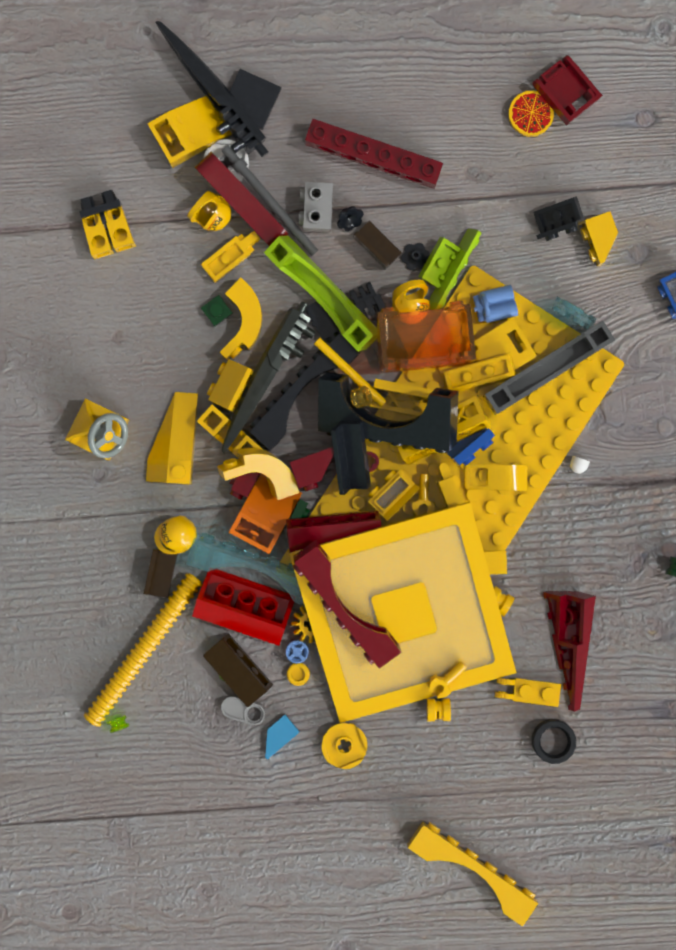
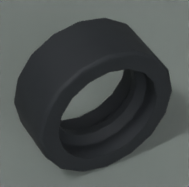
(571, 741)

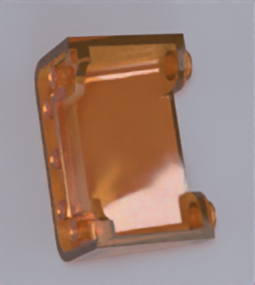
(425, 338)

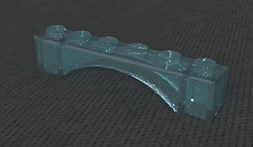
(212, 554)

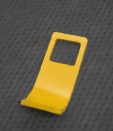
(500, 477)

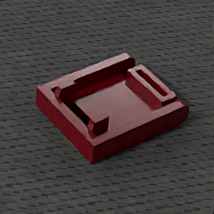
(564, 86)

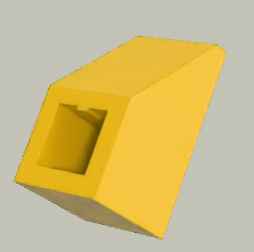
(600, 234)

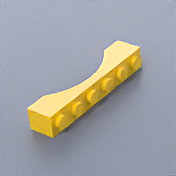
(433, 846)

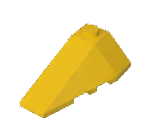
(173, 448)

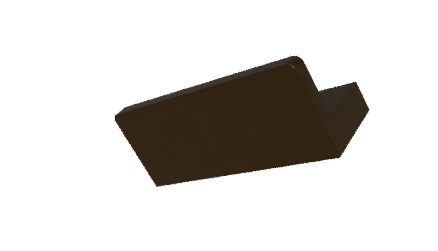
(238, 670)

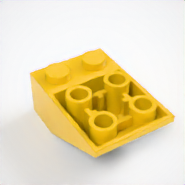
(187, 130)

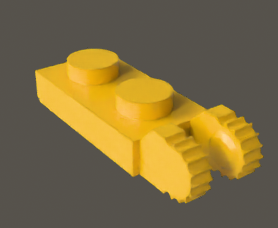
(531, 691)

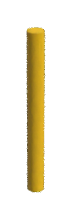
(348, 370)

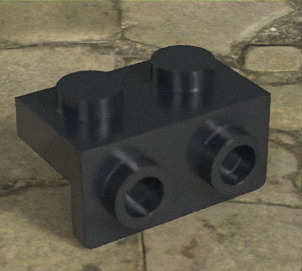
(559, 217)

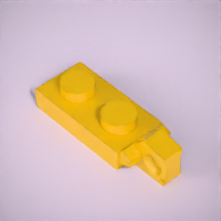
(230, 256)

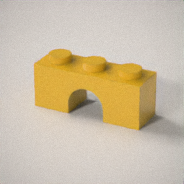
(218, 424)

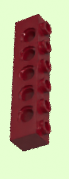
(373, 153)

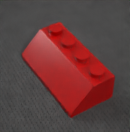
(243, 606)

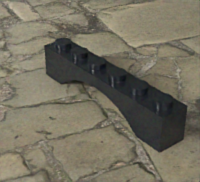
(273, 425)

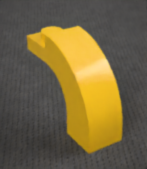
(247, 302)
(279, 476)

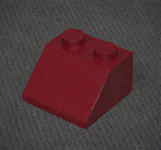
(311, 469)

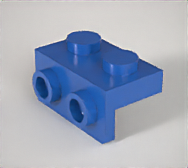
(464, 450)

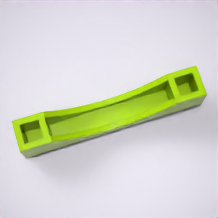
(349, 319)

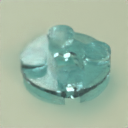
(567, 309)

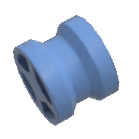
(299, 654)

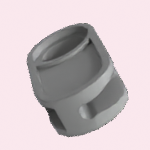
(235, 709)

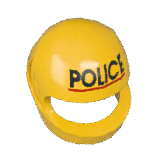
(211, 212)
(413, 301)
(176, 534)

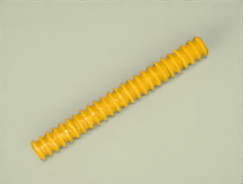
(142, 650)

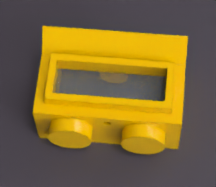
(393, 494)

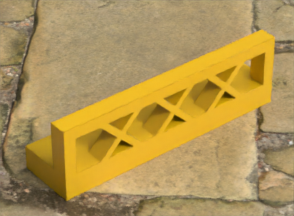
(403, 389)
(464, 429)

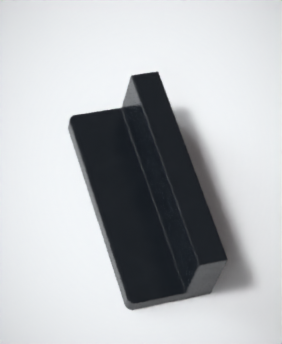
(350, 456)

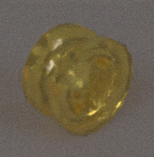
(361, 397)

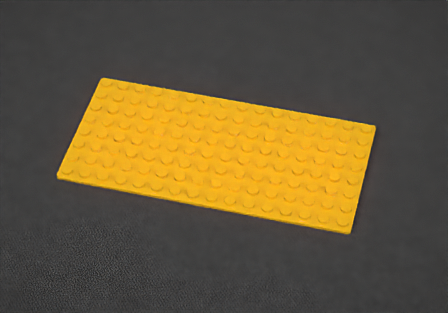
(528, 433)

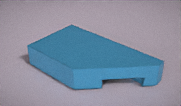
(279, 734)

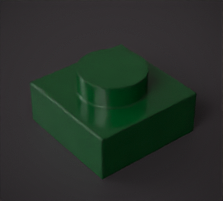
(217, 310)
(301, 510)

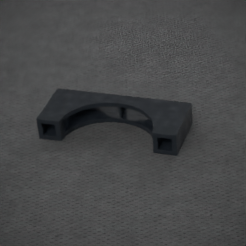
(432, 429)

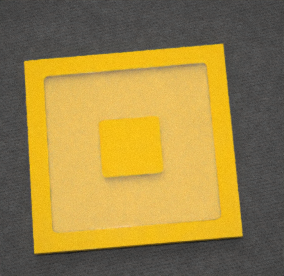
(430, 592)

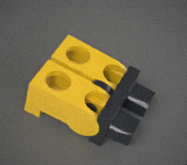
(105, 217)

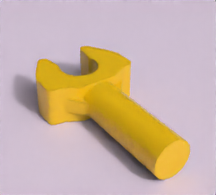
(423, 496)
(446, 680)

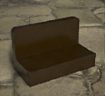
(377, 244)
(160, 574)

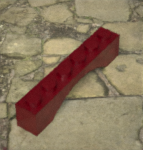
(375, 640)

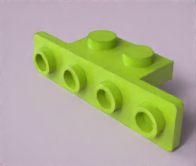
(446, 264)

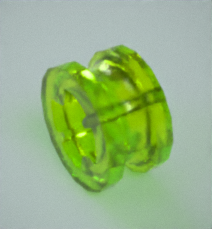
(118, 724)

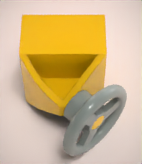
(98, 430)

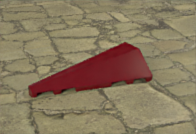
(572, 625)

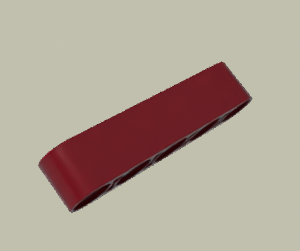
(240, 198)

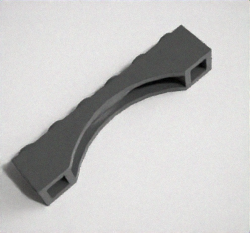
(549, 368)

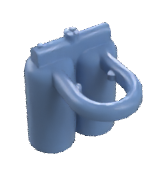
(495, 304)

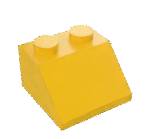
(230, 385)

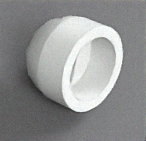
(578, 465)

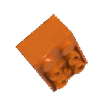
(263, 516)

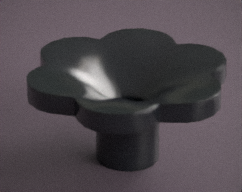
(350, 218)
(415, 262)

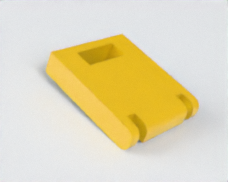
(498, 343)

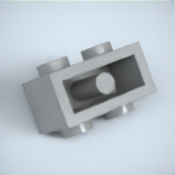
(316, 207)

